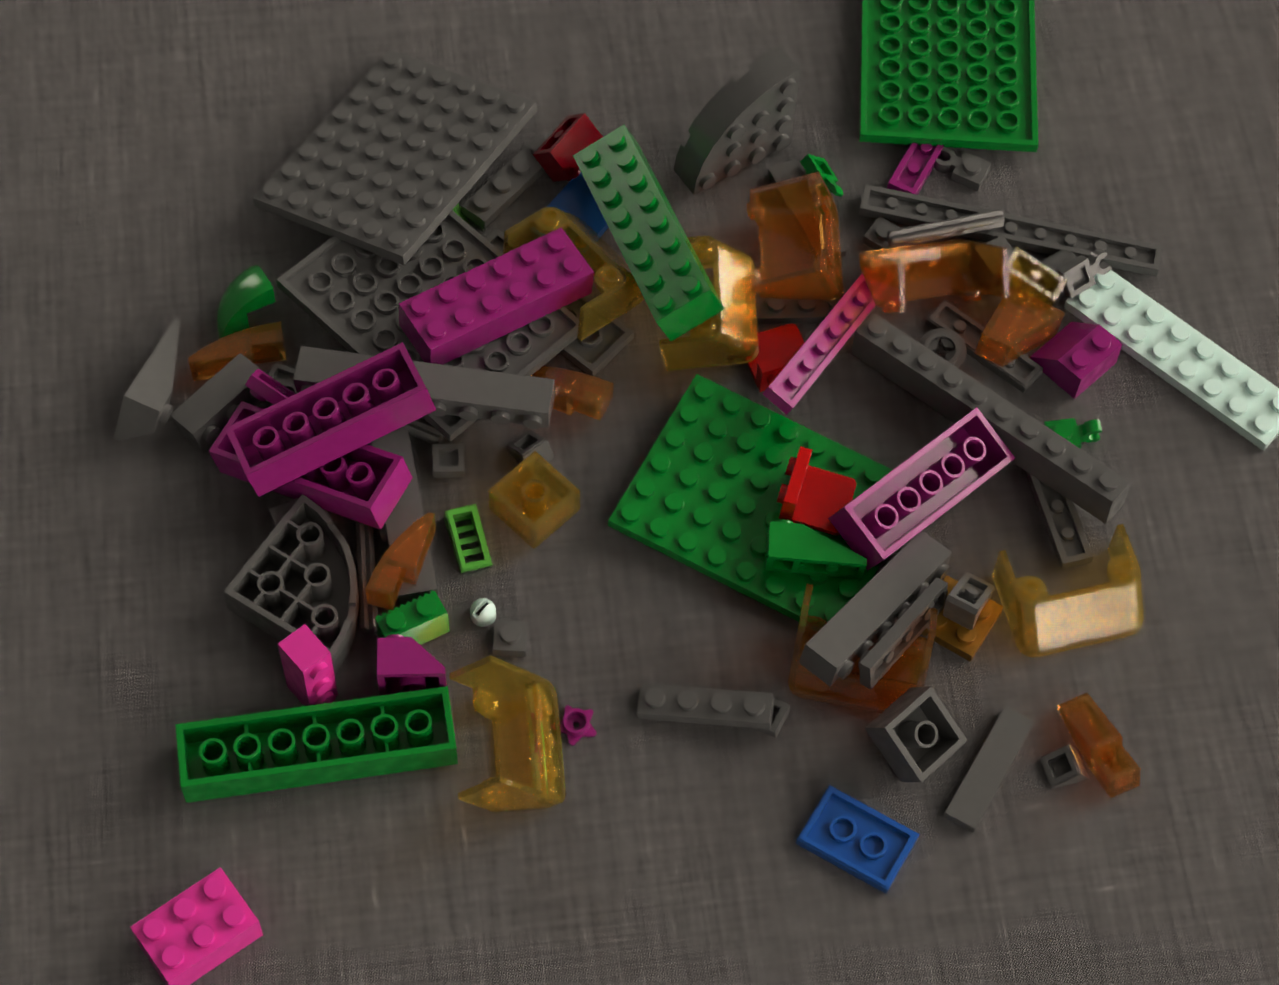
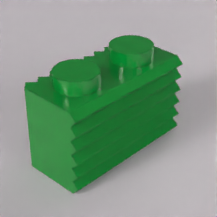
(417, 619)

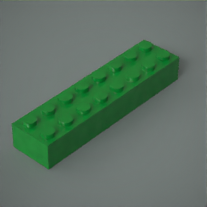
(648, 233)
(315, 744)

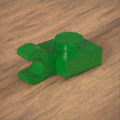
(814, 164)
(1075, 434)

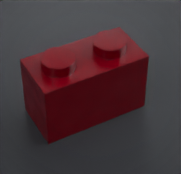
(565, 141)

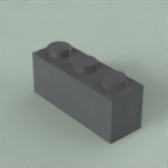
(211, 407)

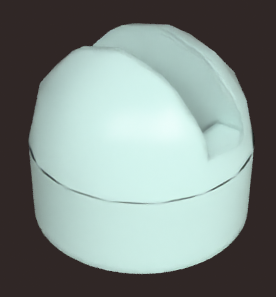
(486, 616)

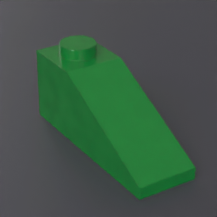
(805, 551)

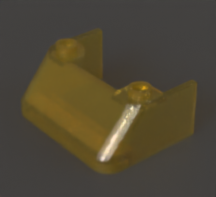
(611, 272)
(730, 334)
(1075, 617)
(524, 736)

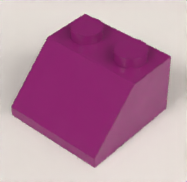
(1078, 356)
(406, 666)

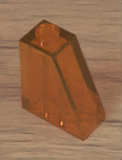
(1018, 327)

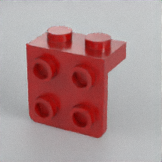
(775, 351)
(813, 493)

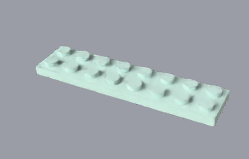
(1182, 357)

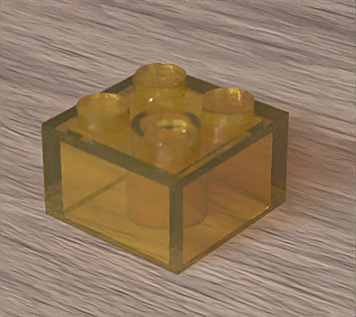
(534, 499)

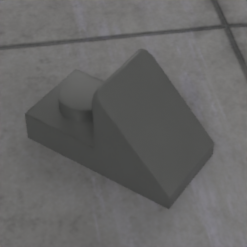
(967, 600)

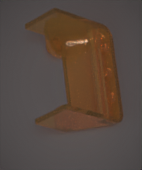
(934, 271)
(905, 673)

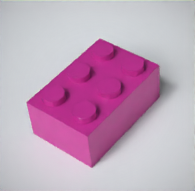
(197, 930)

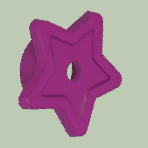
(580, 716)

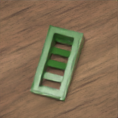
(461, 514)

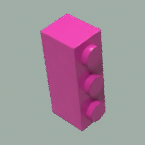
(308, 667)

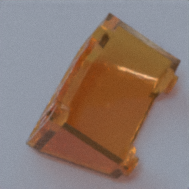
(797, 240)

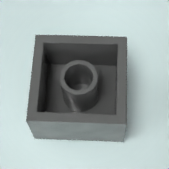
(916, 734)

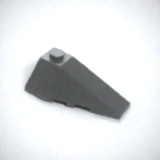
(150, 392)

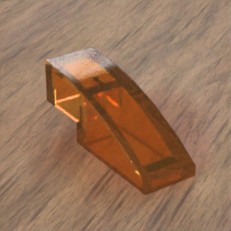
(256, 343)
(578, 391)
(401, 563)
(1100, 745)

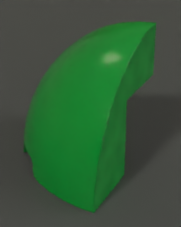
(243, 295)

